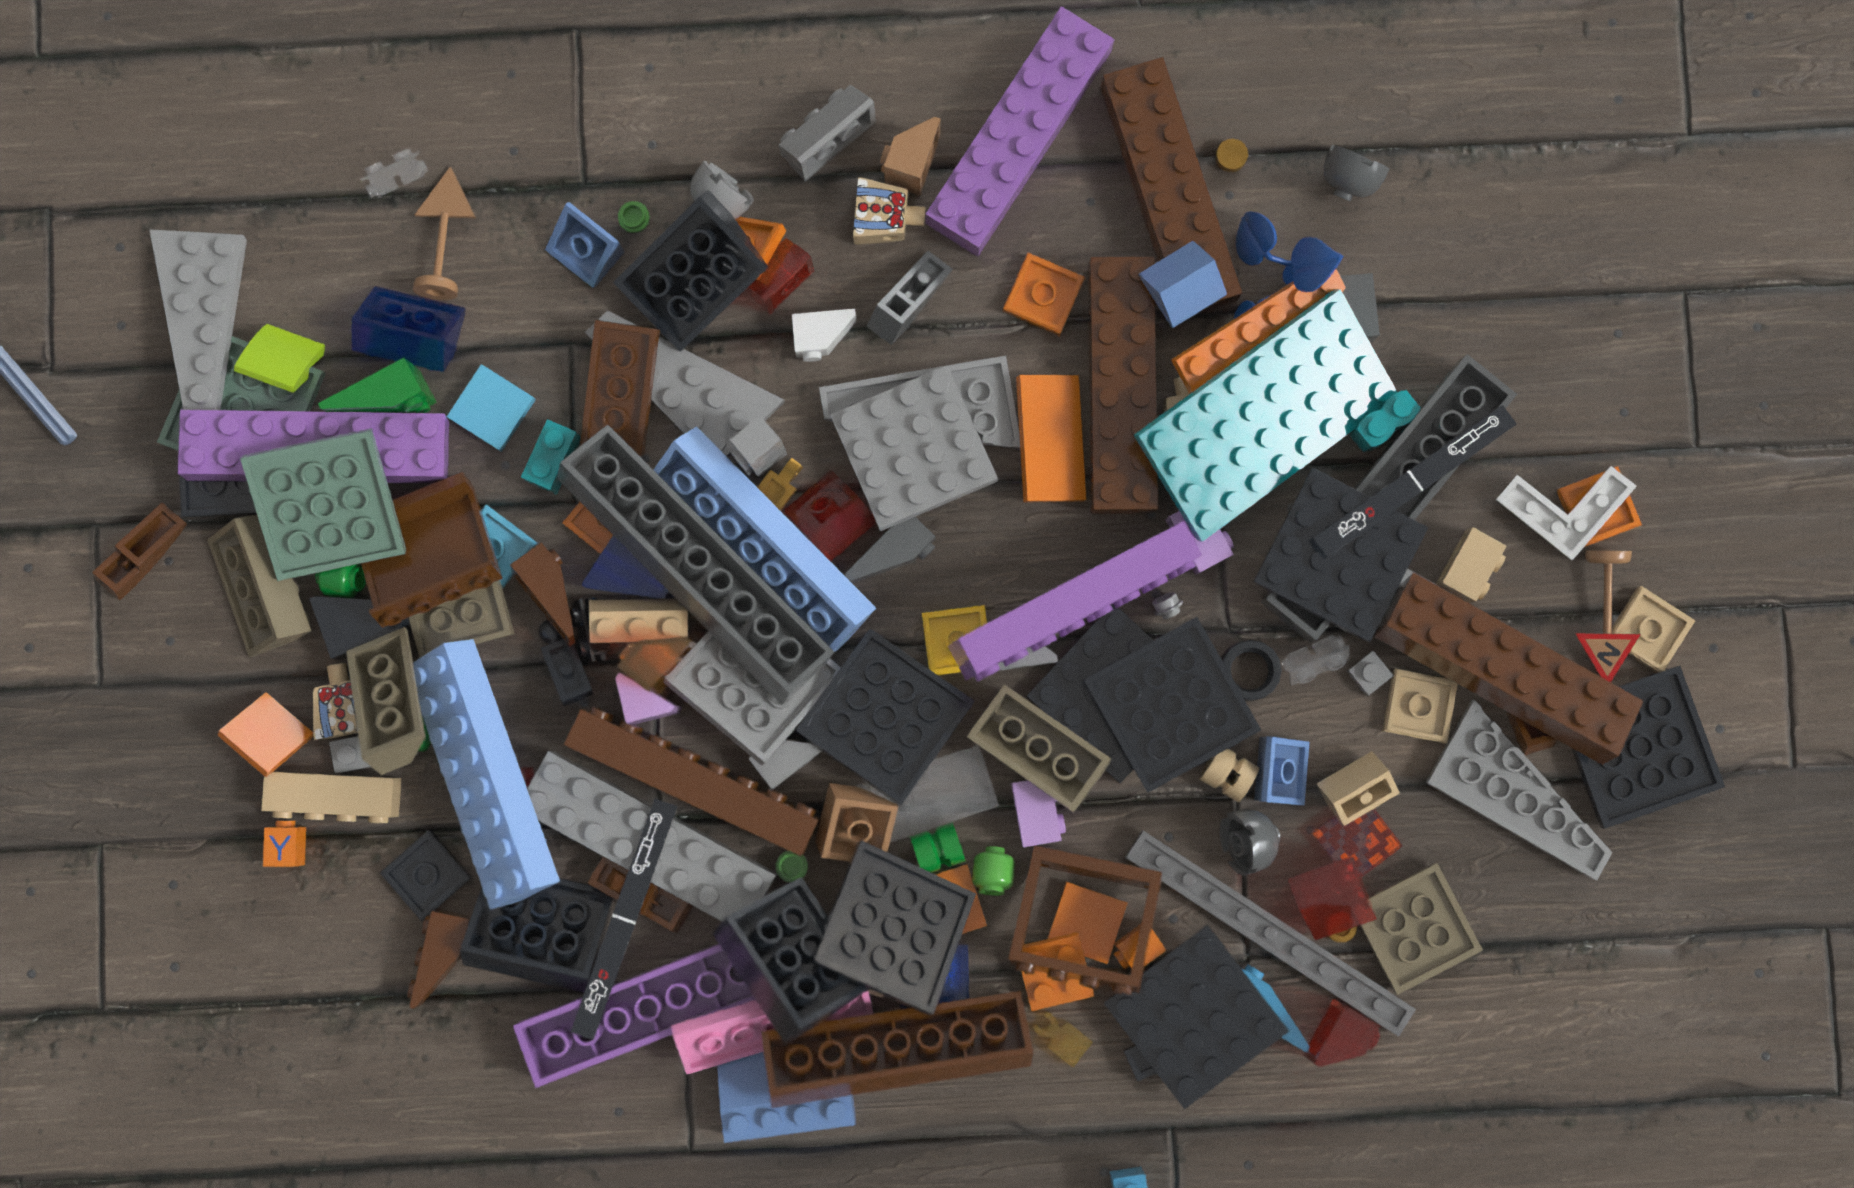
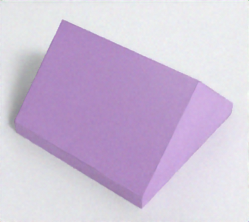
(641, 705)

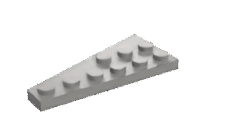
(200, 297)
(981, 383)
(703, 394)
(1502, 785)

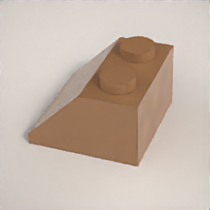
(911, 155)
(853, 816)

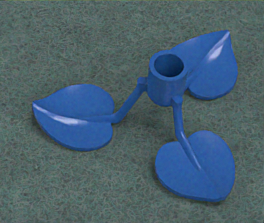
(1310, 260)

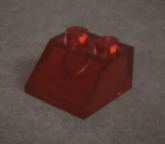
(784, 274)
(830, 515)
(1332, 898)
(1341, 1036)

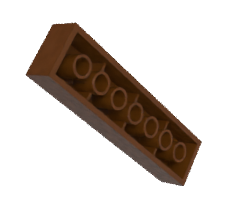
(1165, 167)
(1121, 385)
(1509, 669)
(692, 781)
(898, 1049)

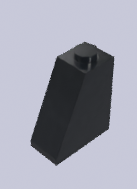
(348, 624)

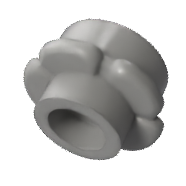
(1167, 605)

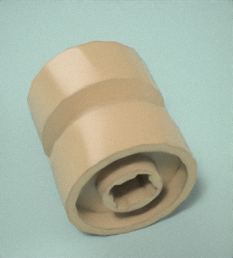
(1219, 767)

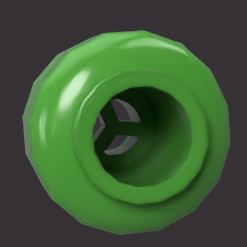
(993, 871)

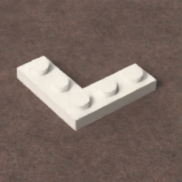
(1570, 531)

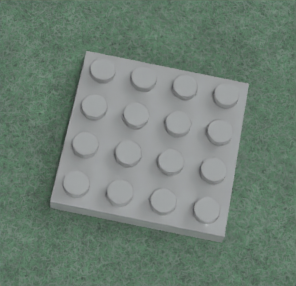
(914, 448)
(737, 703)

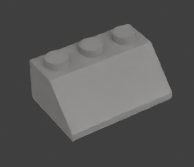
(827, 131)

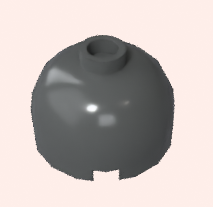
(1352, 173)
(1251, 840)

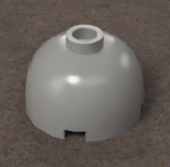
(722, 187)

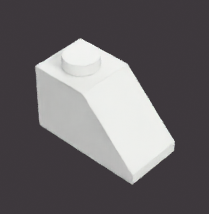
(820, 332)

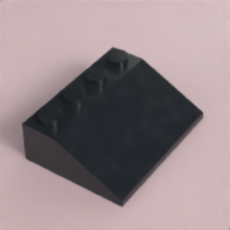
(692, 271)
(541, 938)
(773, 953)

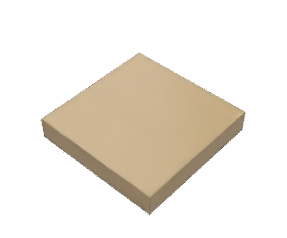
(1660, 628)
(1420, 706)

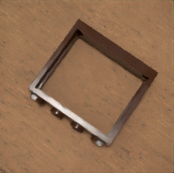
(1094, 868)

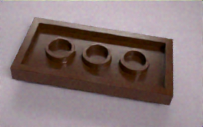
(620, 382)

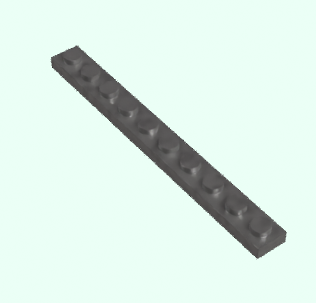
(1271, 933)

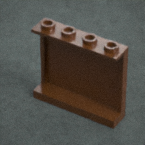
(443, 557)

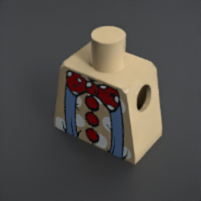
(883, 213)
(334, 706)

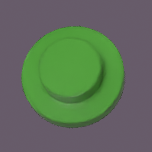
(633, 217)
(791, 866)

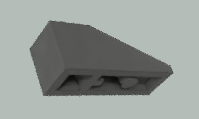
(908, 297)
(896, 548)

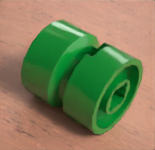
(938, 848)

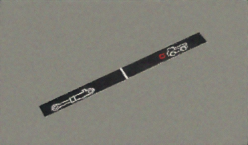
(1414, 481)
(624, 919)

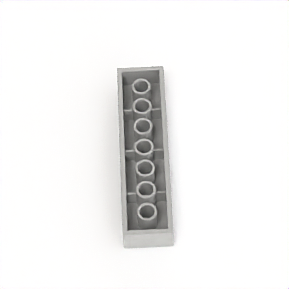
(612, 824)

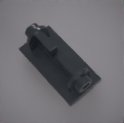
(580, 618)

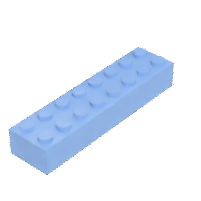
(764, 538)
(482, 774)

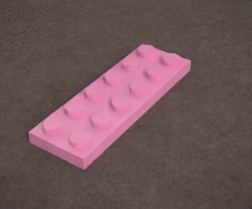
(737, 1033)

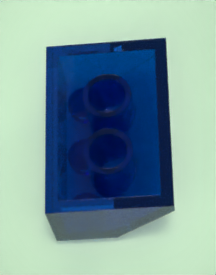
(407, 327)

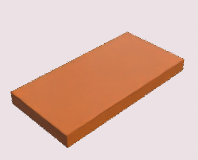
(1051, 438)

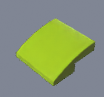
(279, 358)

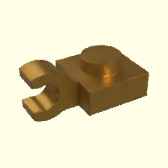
(778, 487)

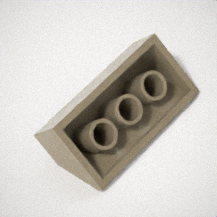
(264, 608)
(386, 701)
(1039, 748)

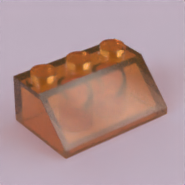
(653, 660)

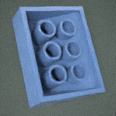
(748, 1110)

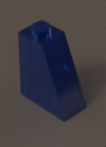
(623, 574)

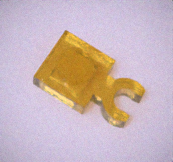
(1066, 1040)

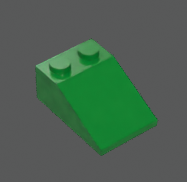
(390, 390)

